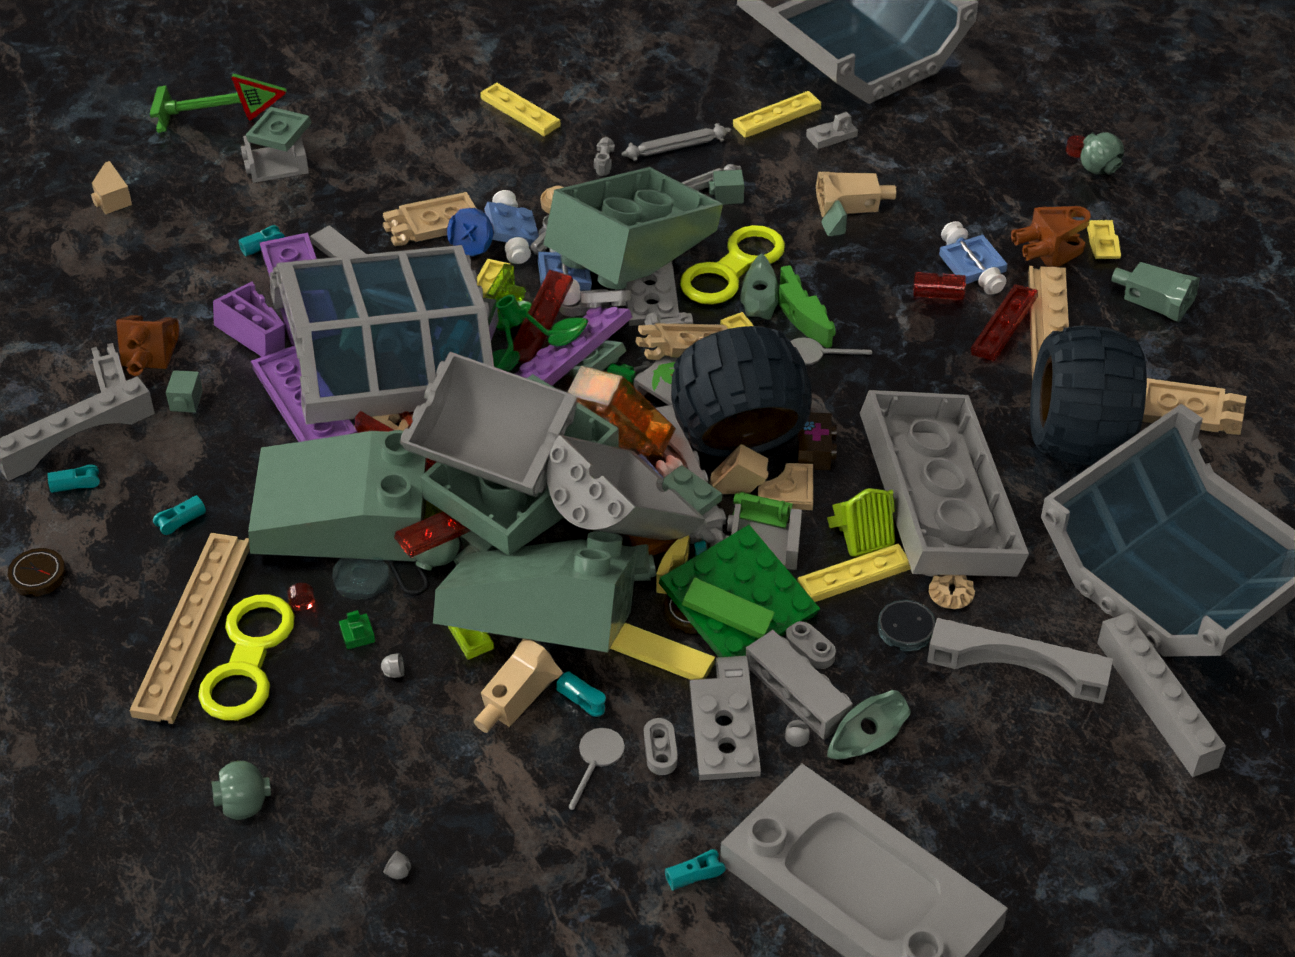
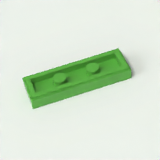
(728, 608)

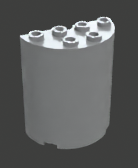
(490, 423)
(615, 492)

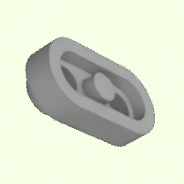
(616, 297)
(809, 643)
(661, 748)

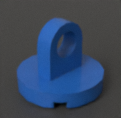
(471, 230)

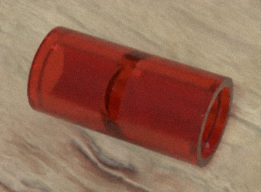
(943, 287)

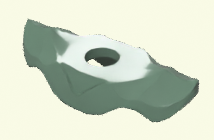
(760, 302)
(888, 714)

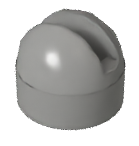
(393, 665)
(797, 733)
(397, 866)

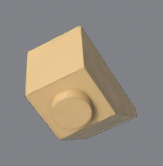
(110, 190)
(740, 472)

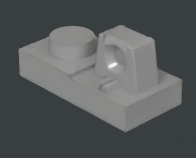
(833, 132)

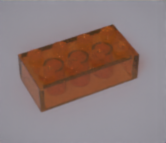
(625, 407)

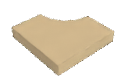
(792, 486)

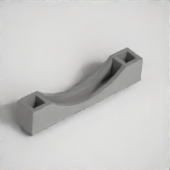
(27, 446)
(681, 448)
(1076, 671)

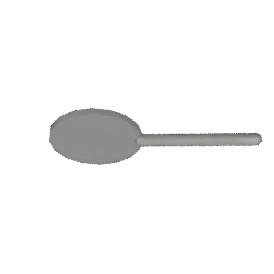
(813, 351)
(598, 748)

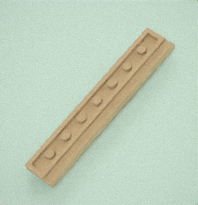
(1050, 308)
(190, 629)

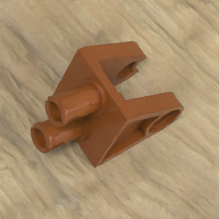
(1050, 233)
(146, 342)

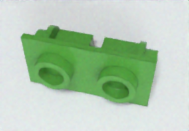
(763, 509)

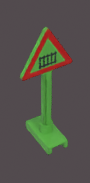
(251, 93)

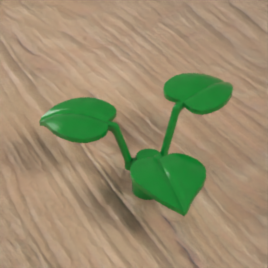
(513, 313)

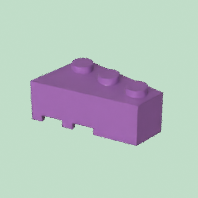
(250, 320)

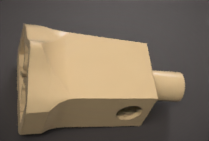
(854, 190)
(517, 685)

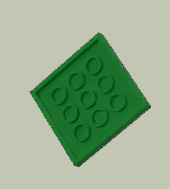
(750, 571)

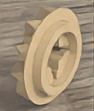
(940, 592)

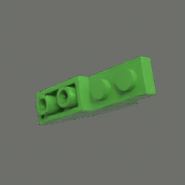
(804, 311)

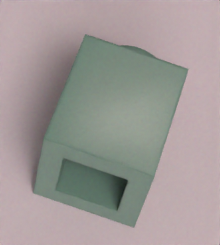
(727, 186)
(184, 391)

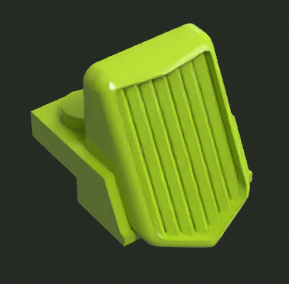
(866, 521)

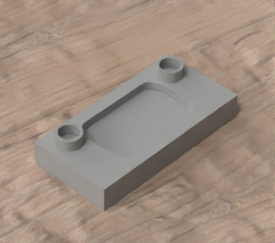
(943, 484)
(857, 877)

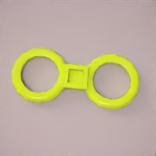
(732, 265)
(246, 657)

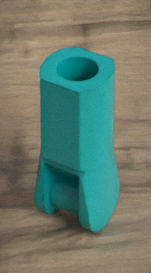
(251, 243)
(74, 478)
(179, 515)
(581, 693)
(691, 871)

